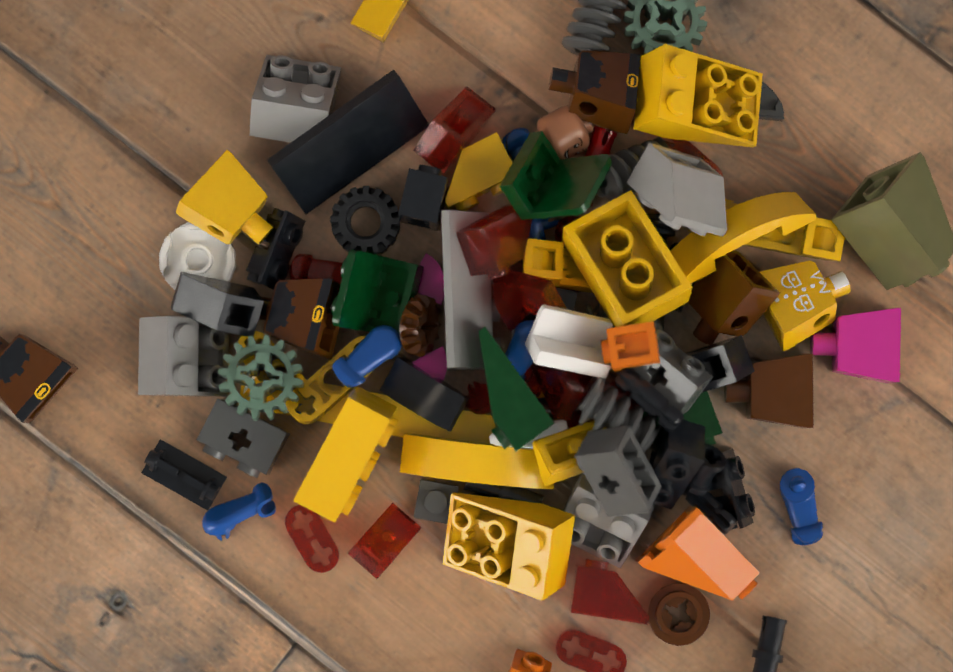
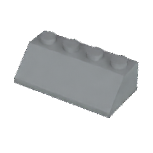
(465, 297)

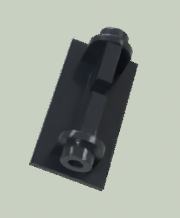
(272, 265)
(183, 474)
(734, 495)

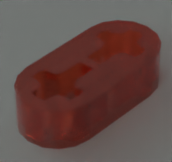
(304, 543)
(594, 644)

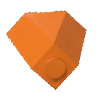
(700, 556)

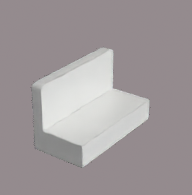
(569, 341)

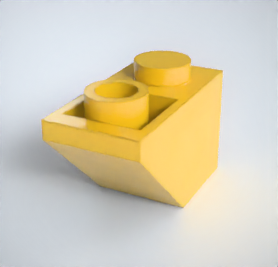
(477, 173)

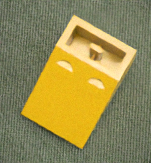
(697, 98)
(509, 542)

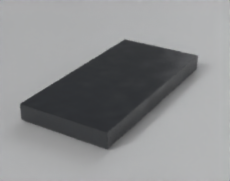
(349, 142)

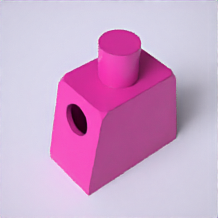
(863, 345)

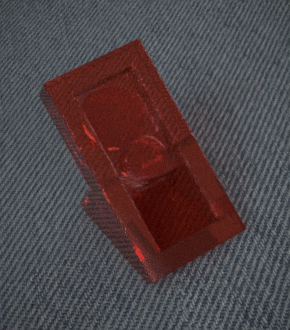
(523, 293)
(561, 389)
(384, 540)

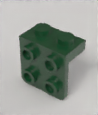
(549, 186)
(374, 291)

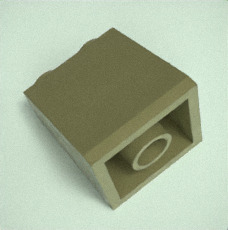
(898, 223)

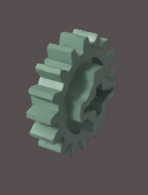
(653, 31)
(263, 361)

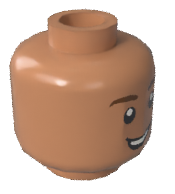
(565, 132)

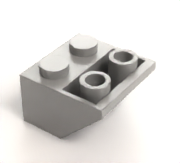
(292, 97)
(681, 190)
(180, 357)
(596, 532)

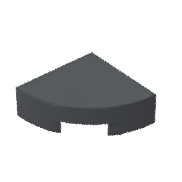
(770, 105)

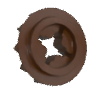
(419, 312)
(683, 632)

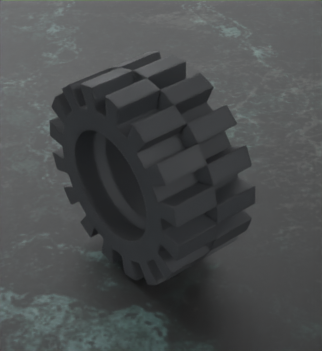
(357, 199)

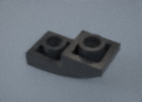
(424, 394)

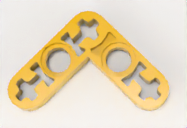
(313, 387)

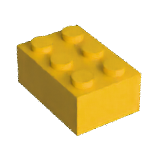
(626, 262)
(347, 455)

